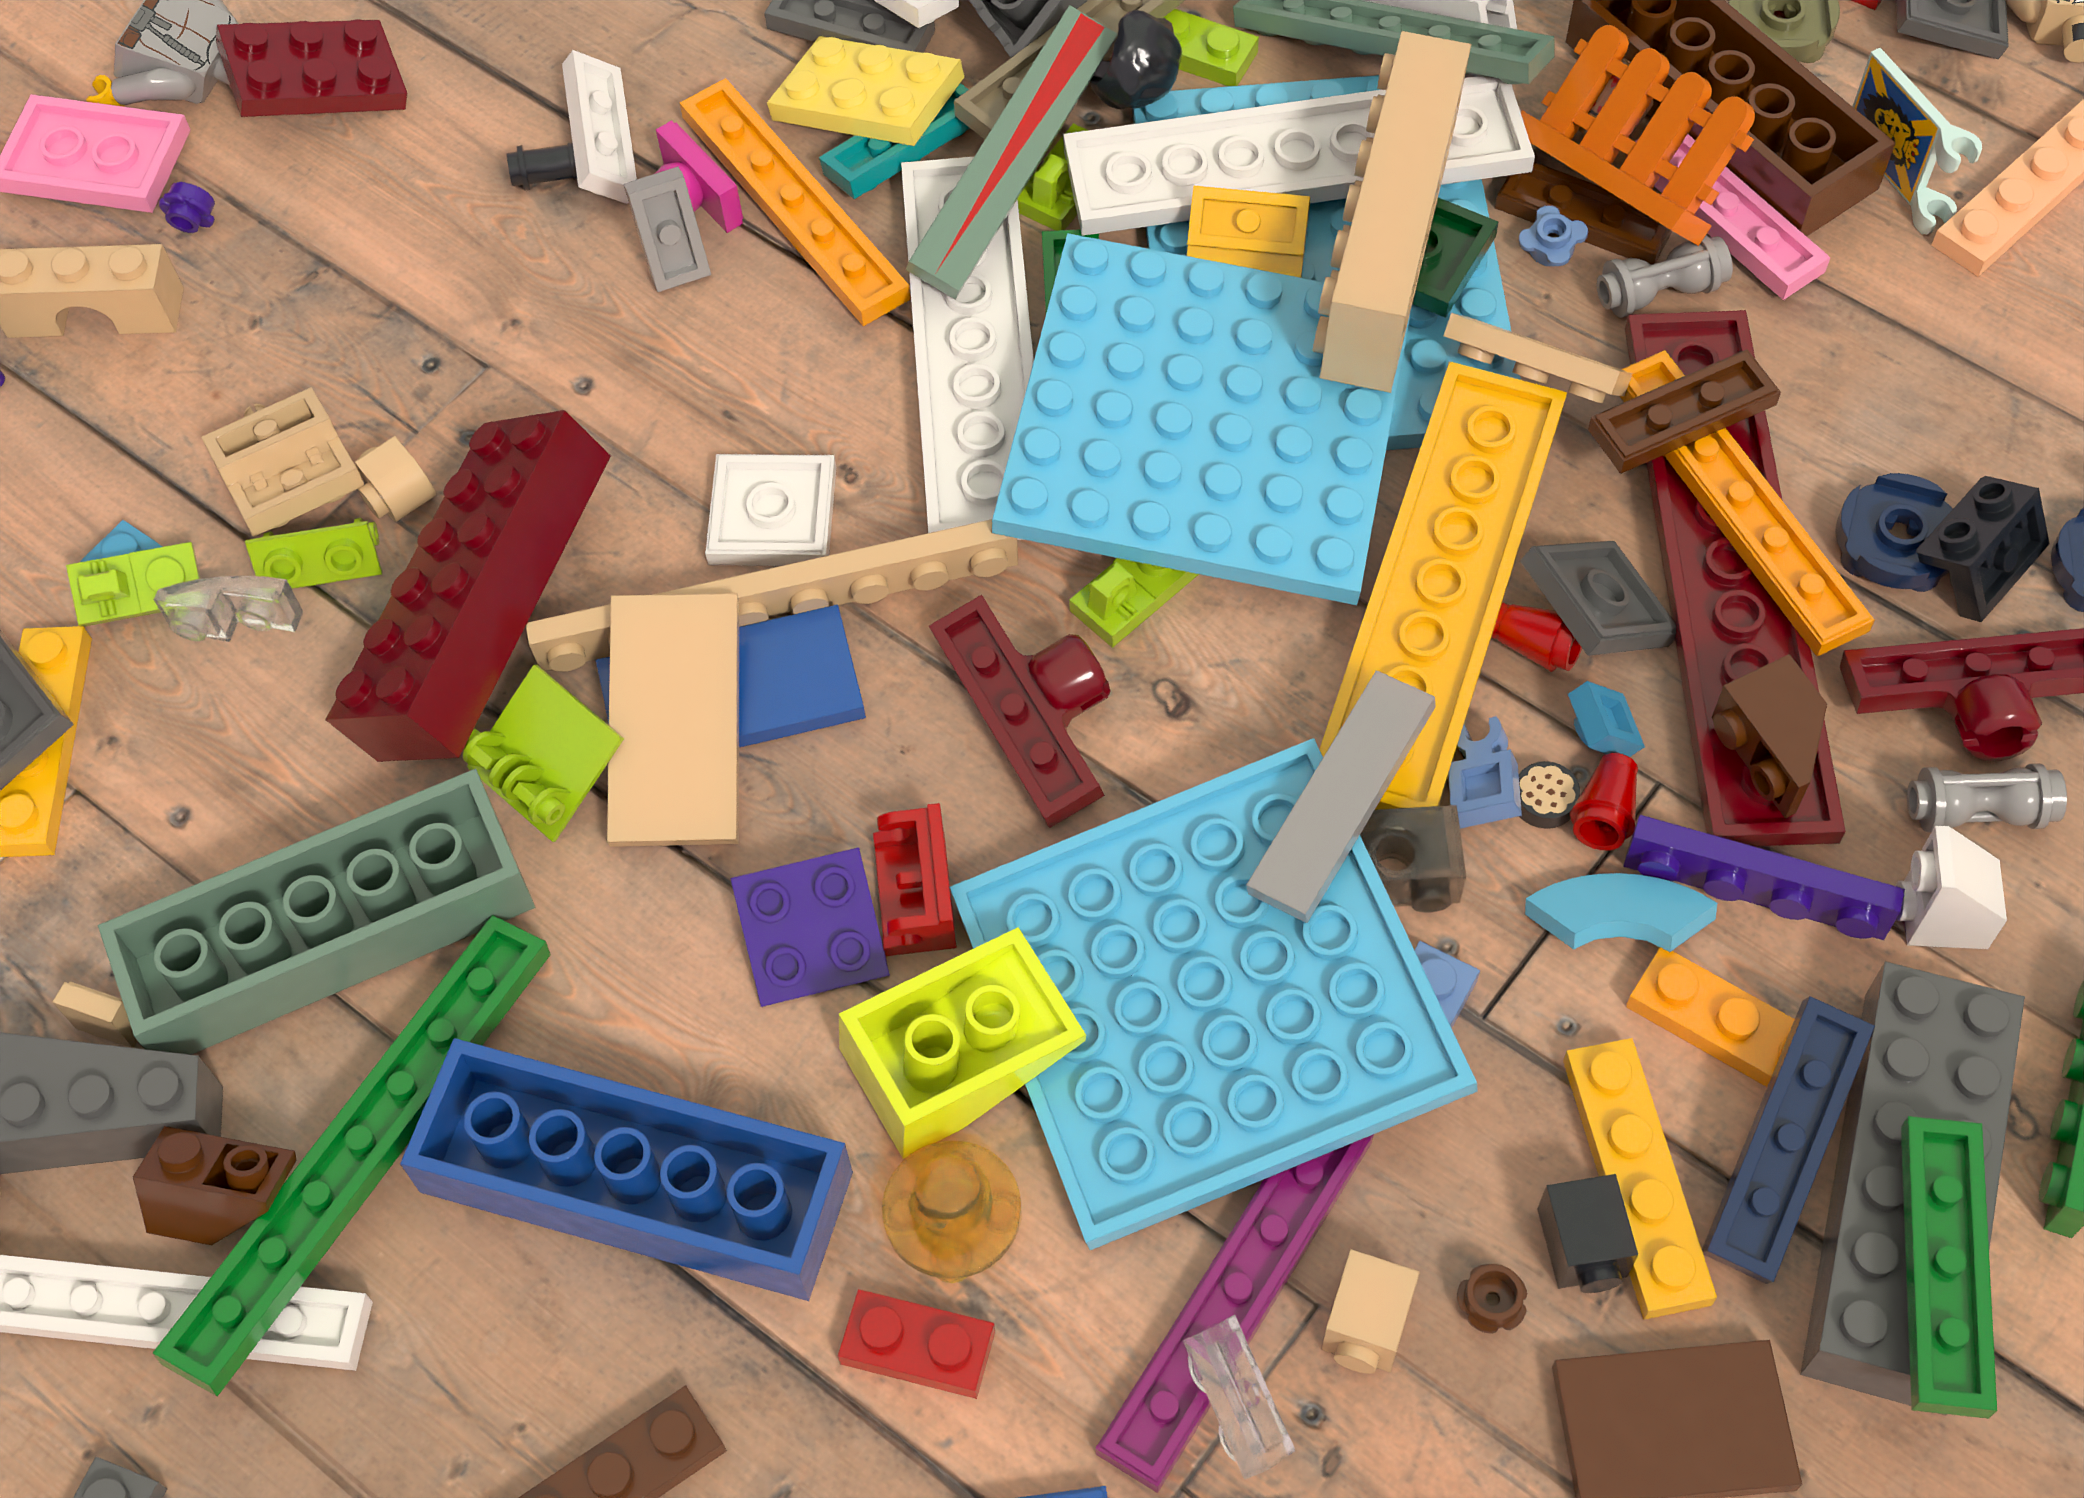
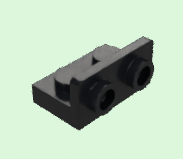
(1988, 543)

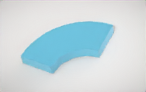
(1621, 907)

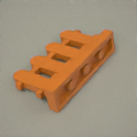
(1658, 143)

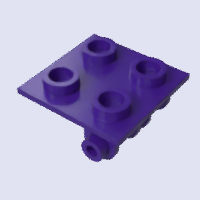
(809, 927)

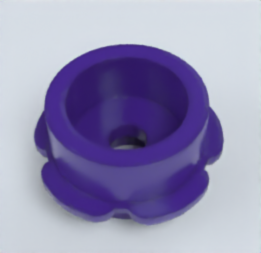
(187, 207)

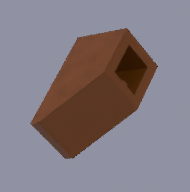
(1775, 728)
(207, 1184)

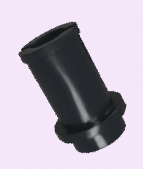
(541, 165)

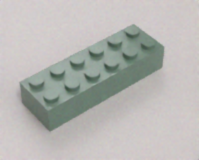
(314, 917)

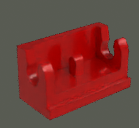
(914, 882)

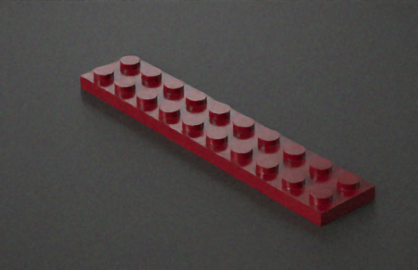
(1722, 609)

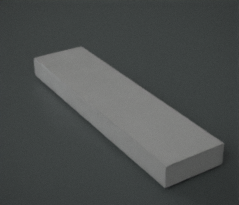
(1341, 796)

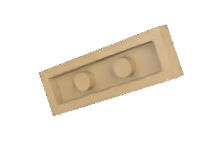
(1536, 359)

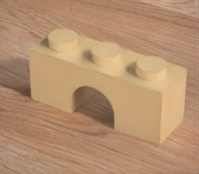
(124, 282)

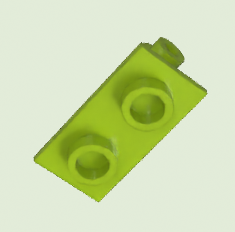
(318, 554)

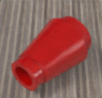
(1537, 636)
(1607, 805)

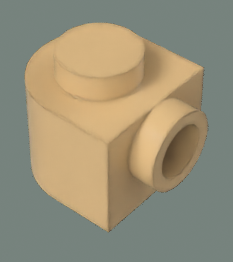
(392, 480)

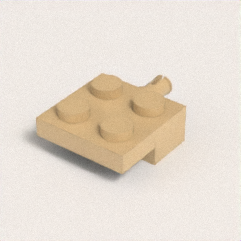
(282, 461)

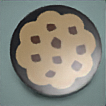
(1547, 794)

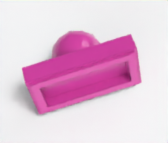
(704, 179)

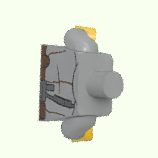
(166, 54)

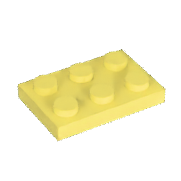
(866, 90)

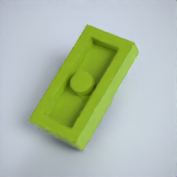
(1049, 191)
(127, 583)
(1125, 597)

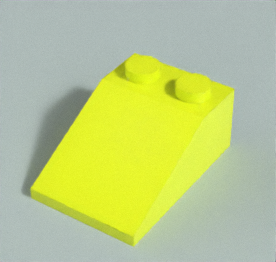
(957, 1040)

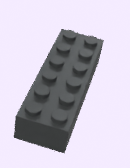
(1936, 1055)

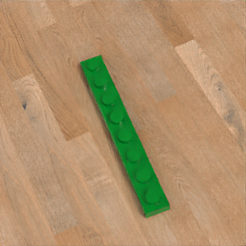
(346, 1161)

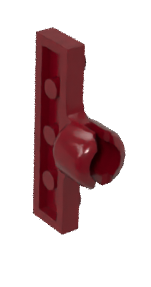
(1977, 680)
(1029, 703)

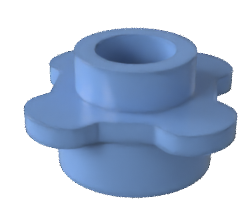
(1552, 250)

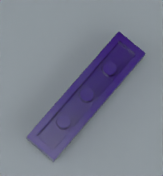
(1765, 878)

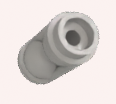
(1688, 268)
(2016, 796)

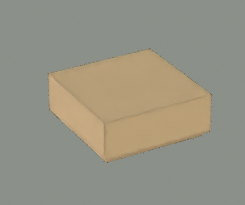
(95, 1013)

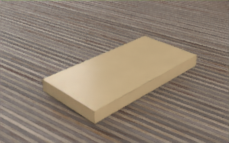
(678, 720)

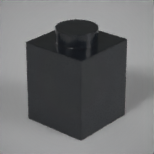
(1587, 1233)

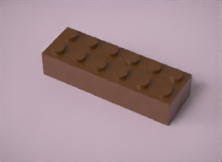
(1809, 144)

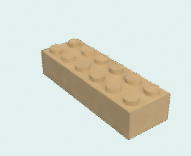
(1390, 212)

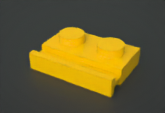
(1249, 229)

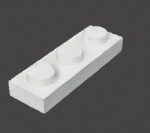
(599, 126)

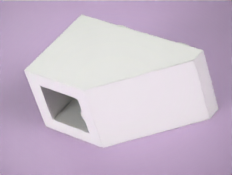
(1952, 894)

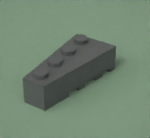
(96, 1101)

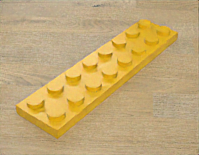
(1451, 562)

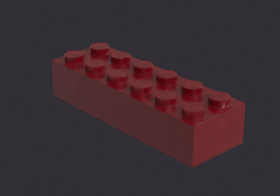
(469, 589)

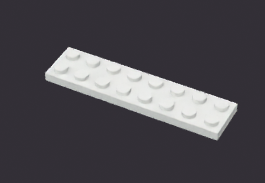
(1295, 148)
(968, 356)

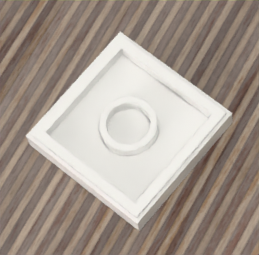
(770, 509)

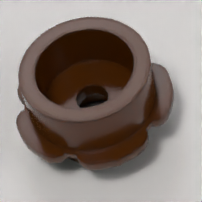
(1493, 1280)

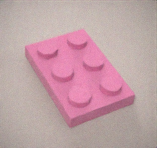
(92, 153)

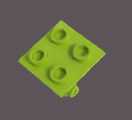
(543, 752)

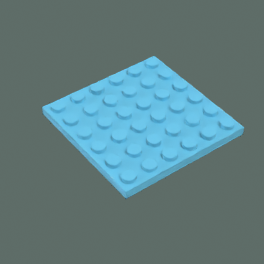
(1193, 425)
(1209, 1017)

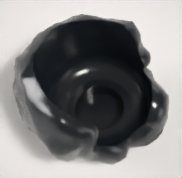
(1141, 64)

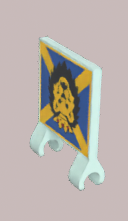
(1920, 137)

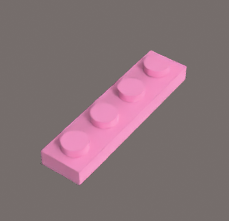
(1757, 233)

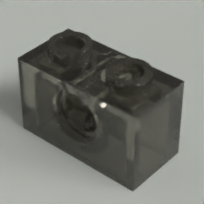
(1428, 845)

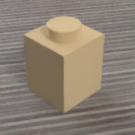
(1369, 1313)

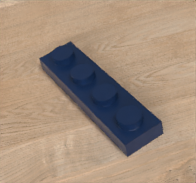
(1787, 1140)

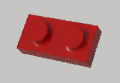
(917, 1343)

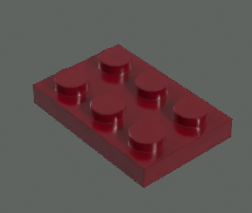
(310, 67)

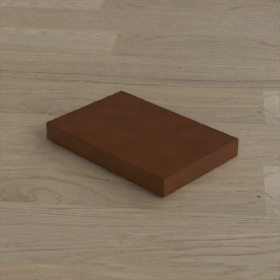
(1677, 1423)

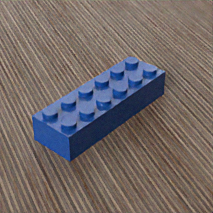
(630, 1168)

